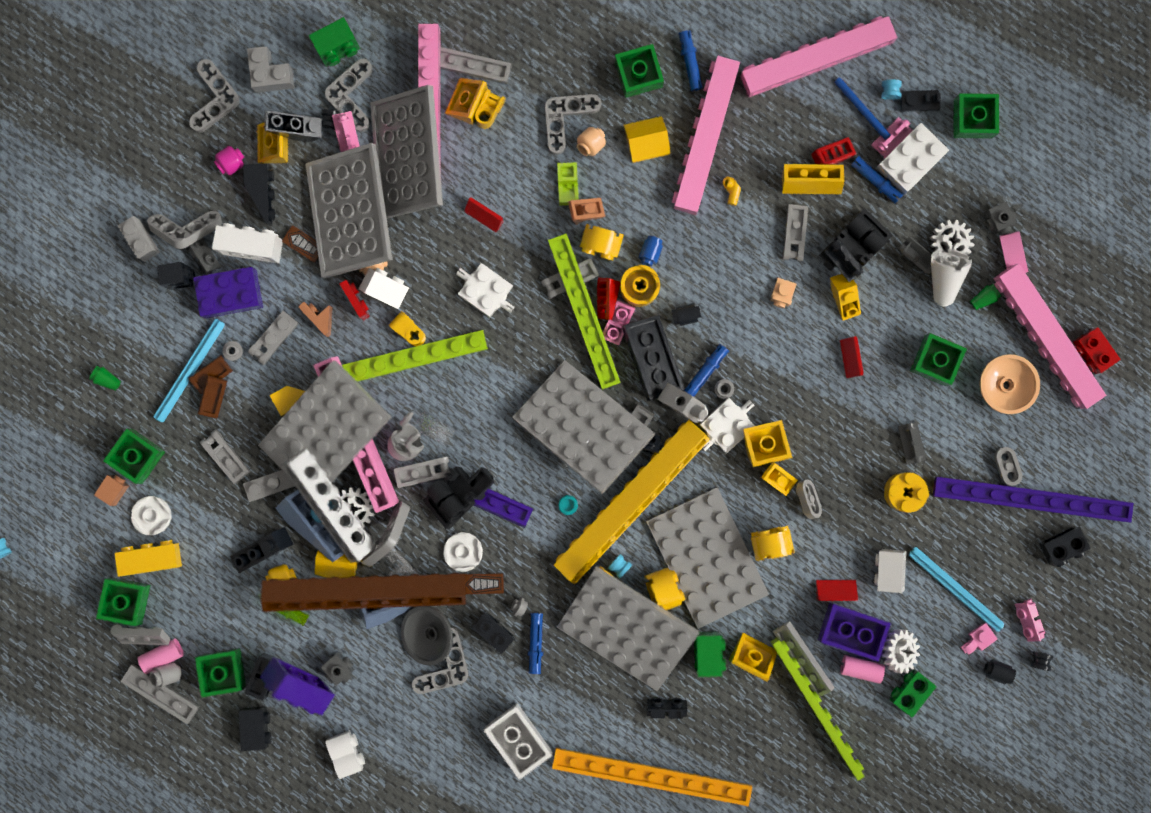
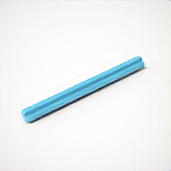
(189, 369)
(956, 589)

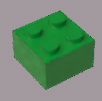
(334, 42)
(639, 70)
(976, 115)
(938, 359)
(134, 456)
(123, 601)
(708, 654)
(220, 672)

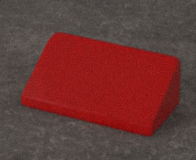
(483, 214)
(851, 357)
(836, 590)

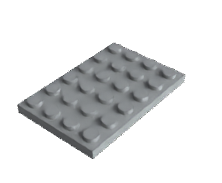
(407, 151)
(348, 211)
(330, 421)
(583, 426)
(707, 557)
(627, 629)

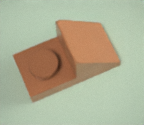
(586, 209)
(322, 321)

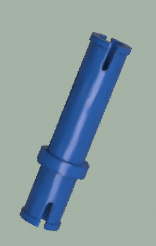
(688, 52)
(877, 180)
(707, 369)
(535, 643)

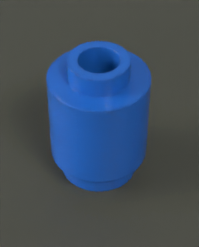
(650, 251)

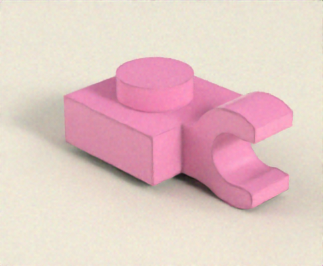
(980, 637)

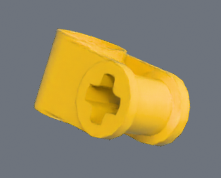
(491, 106)
(405, 328)

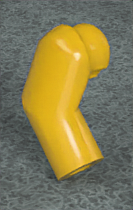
(733, 189)

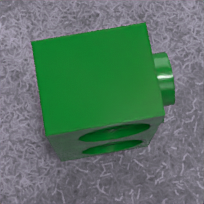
(916, 696)

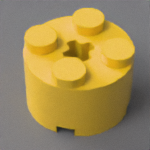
(601, 241)
(639, 274)
(917, 492)
(772, 543)
(663, 589)

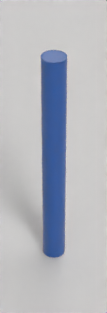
(862, 108)

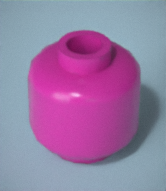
(229, 160)

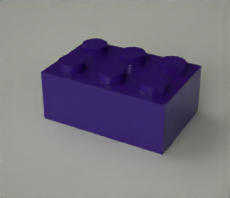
(228, 292)
(854, 631)
(297, 686)

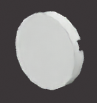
(158, 513)
(463, 552)

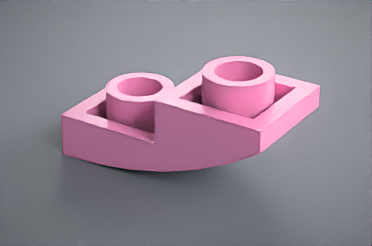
(1013, 250)
(622, 315)

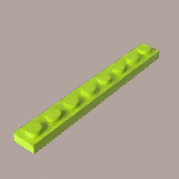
(584, 311)
(417, 356)
(822, 714)

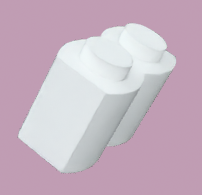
(345, 754)

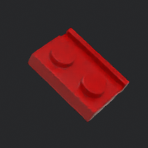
(359, 305)

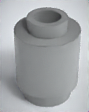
(165, 675)

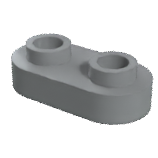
(1009, 465)
(809, 499)

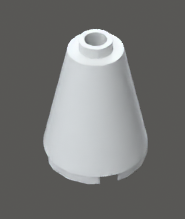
(948, 274)

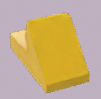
(779, 478)

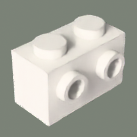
(384, 288)
(890, 570)

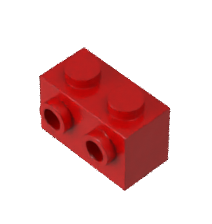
(1096, 351)

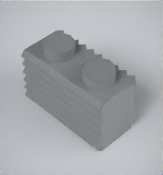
(138, 239)

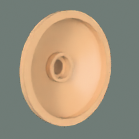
(1022, 380)

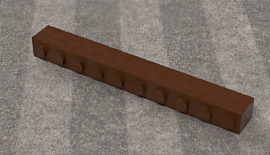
(363, 592)

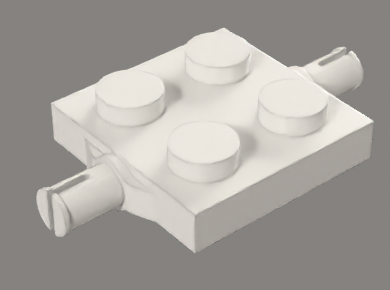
(485, 290)
(726, 425)

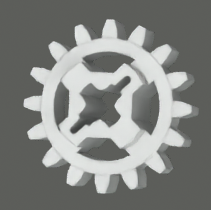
(954, 233)
(353, 499)
(900, 651)

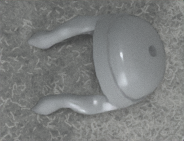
(405, 443)

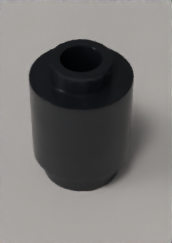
(686, 314)
(999, 672)

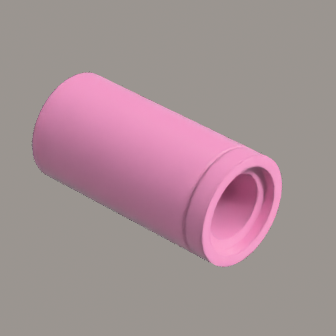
(160, 656)
(862, 669)

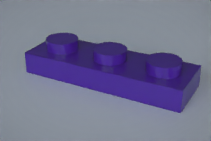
(505, 508)

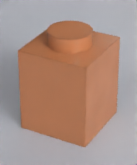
(111, 489)

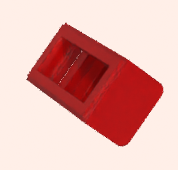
(821, 156)
(606, 297)

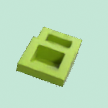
(567, 182)

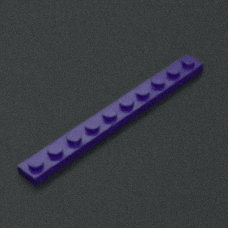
(1033, 499)

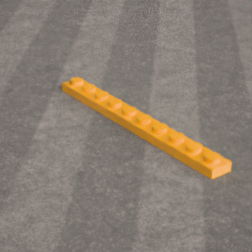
(652, 776)

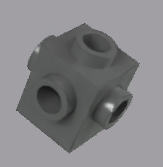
(1000, 218)
(343, 664)

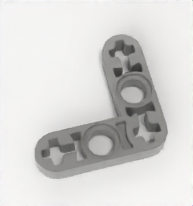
(343, 98)
(219, 101)
(558, 116)
(186, 236)
(390, 537)
(449, 672)

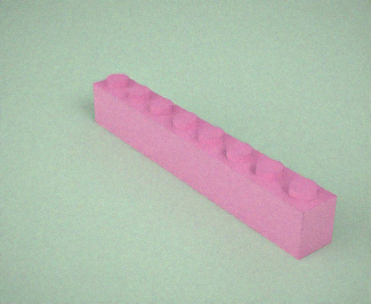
(818, 56)
(430, 65)
(706, 135)
(1049, 337)
(370, 466)

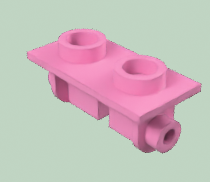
(345, 131)
(899, 131)
(1032, 629)

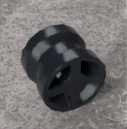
(327, 120)
(1041, 661)

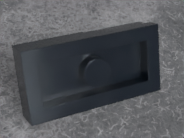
(920, 100)

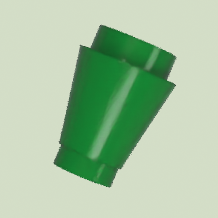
(985, 297)
(104, 378)

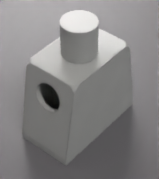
(689, 406)

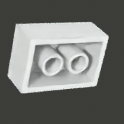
(912, 159)
(247, 243)
(518, 741)

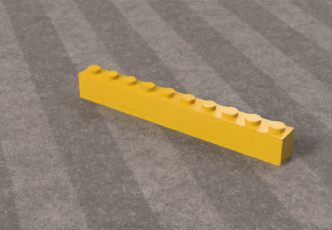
(631, 501)

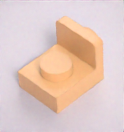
(783, 293)

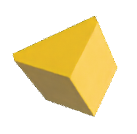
(466, 99)
(647, 139)
(271, 147)
(766, 443)
(340, 568)
(753, 656)

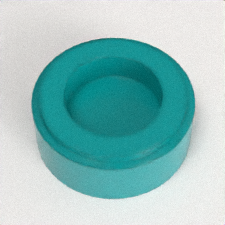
(568, 505)

